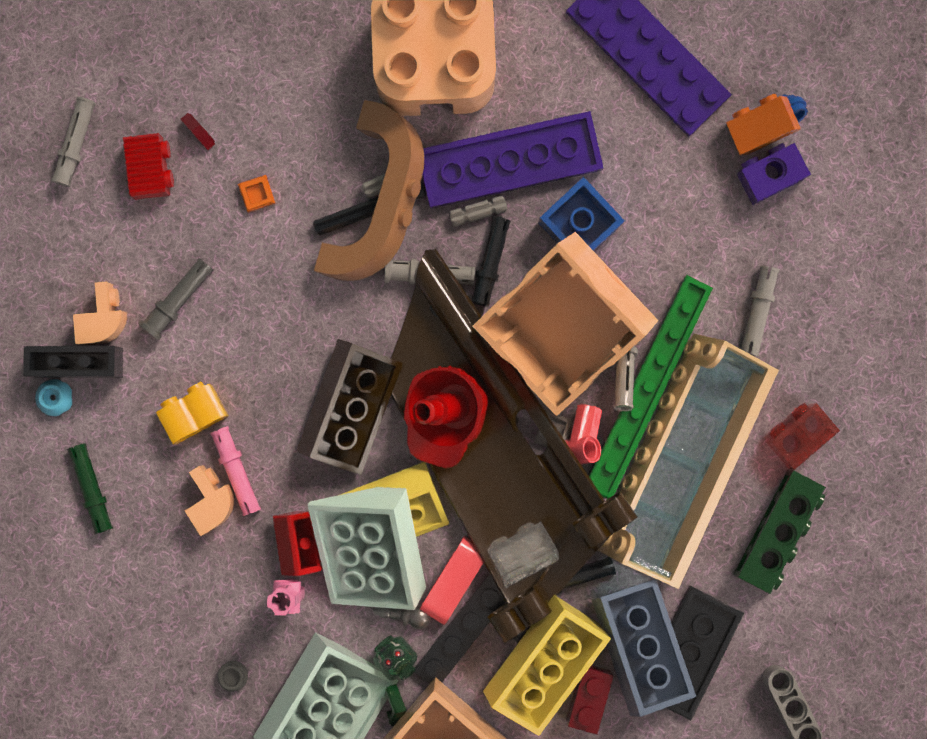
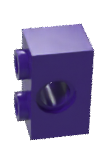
(790, 170)

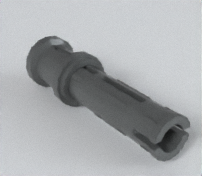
(167, 310)

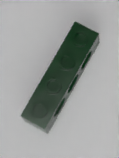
(764, 539)

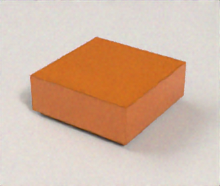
(256, 193)

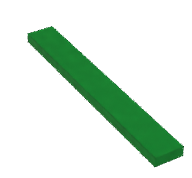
(649, 385)

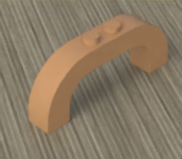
(394, 203)

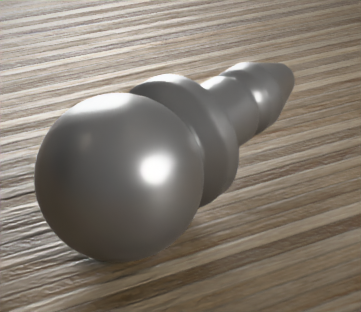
(416, 618)

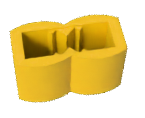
(191, 413)

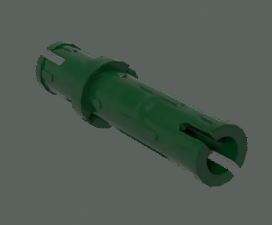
(90, 489)

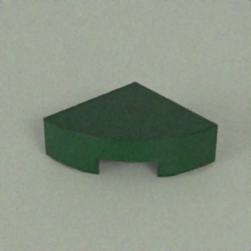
(397, 705)

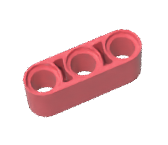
(453, 582)

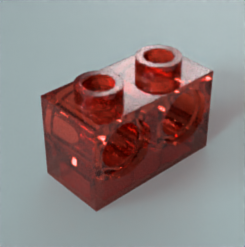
(805, 441)

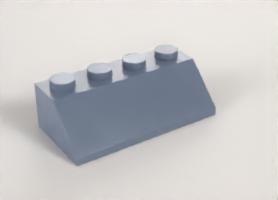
(644, 648)

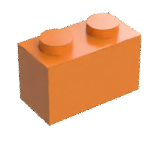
(763, 124)

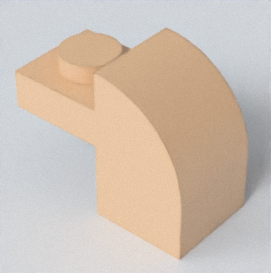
(105, 323)
(216, 505)

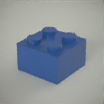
(581, 212)

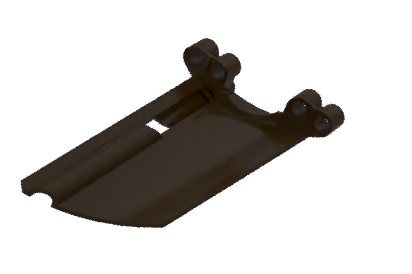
(500, 476)

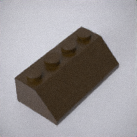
(349, 407)

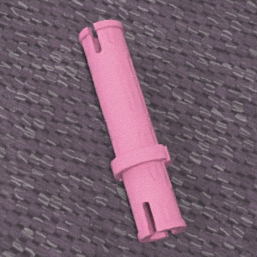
(234, 468)

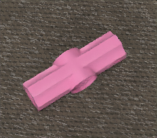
(286, 597)

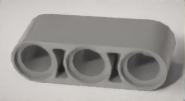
(782, 695)

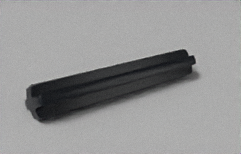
(350, 215)

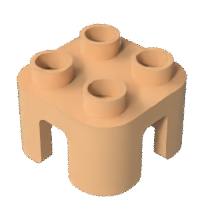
(433, 53)

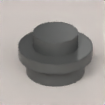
(232, 676)

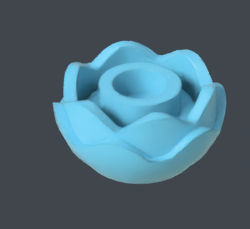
(63, 397)

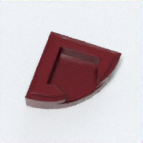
(198, 131)

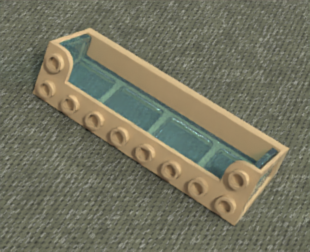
(689, 456)

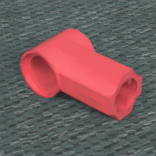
(584, 434)

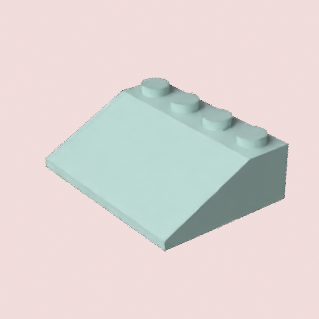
(369, 548)
(326, 696)

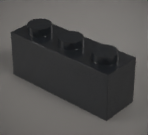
(73, 362)

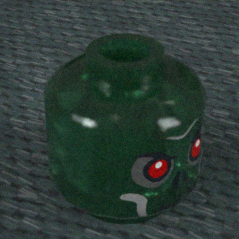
(395, 658)

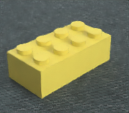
(546, 666)

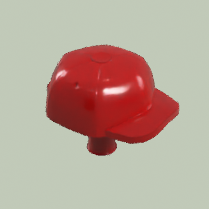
(443, 415)

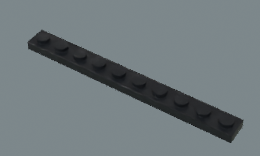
(466, 625)

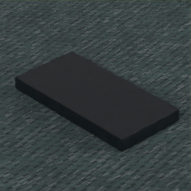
(703, 634)

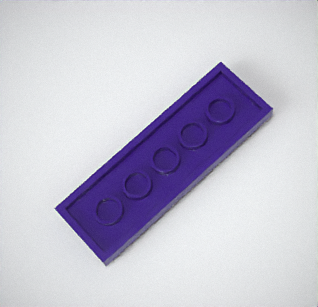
(652, 59)
(511, 159)

